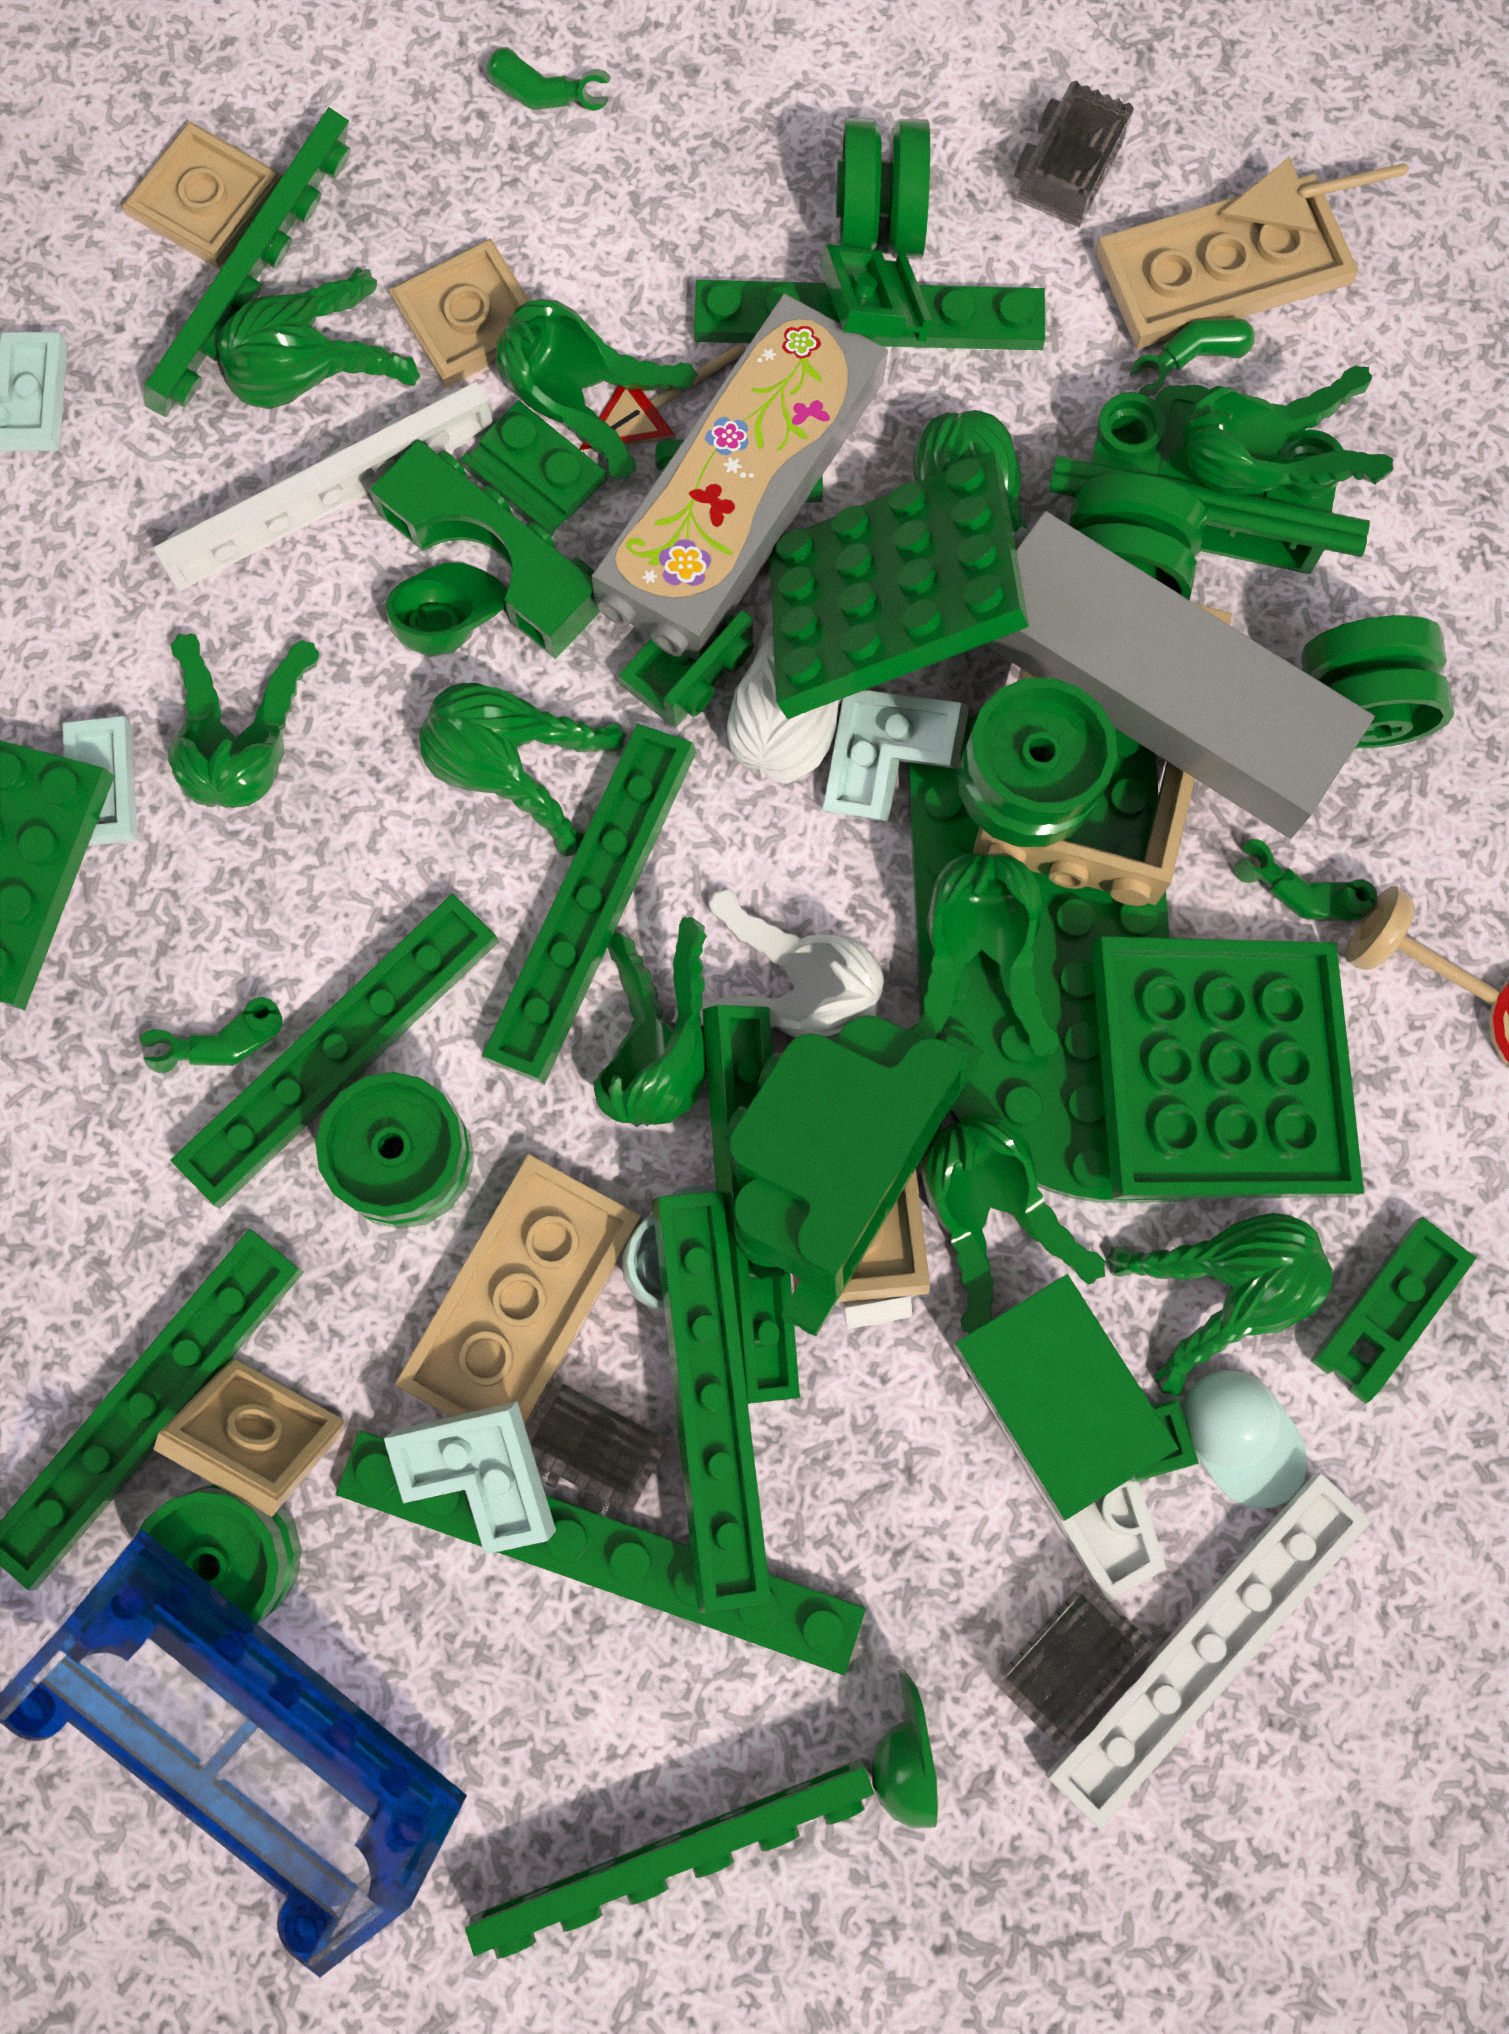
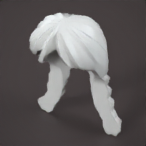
(760, 731)
(830, 974)

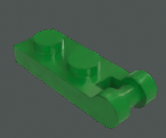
(1395, 1308)

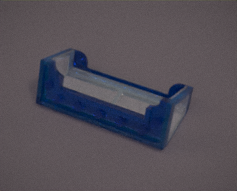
(242, 1747)

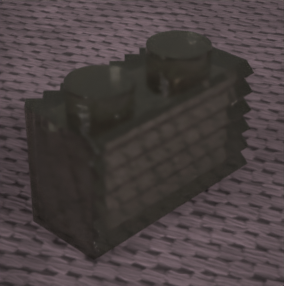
(1074, 153)
(593, 1449)
(1074, 1665)

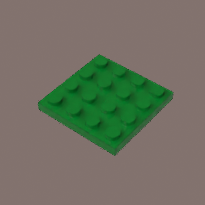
(894, 585)
(44, 832)
(1225, 1069)

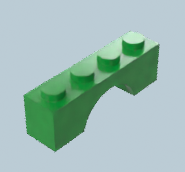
(435, 503)

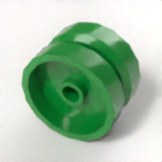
(884, 188)
(1145, 523)
(1389, 671)
(1037, 762)
(359, 1138)
(254, 1550)

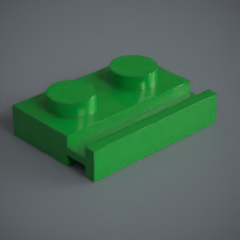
(874, 293)
(534, 468)

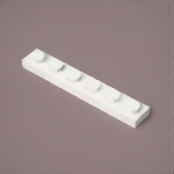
(320, 489)
(1209, 1649)

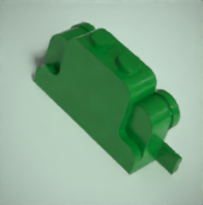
(1270, 528)
(835, 1148)

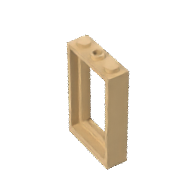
(1124, 878)

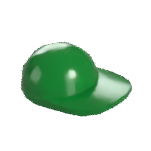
(442, 607)
(905, 1766)

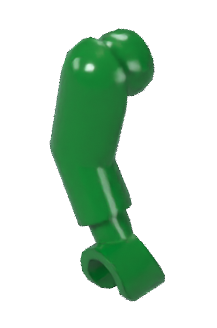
(540, 92)
(1199, 338)
(1307, 899)
(227, 1047)

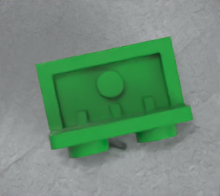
(680, 684)

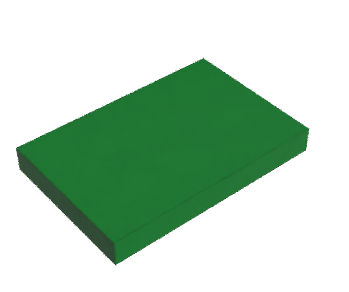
(1065, 1397)

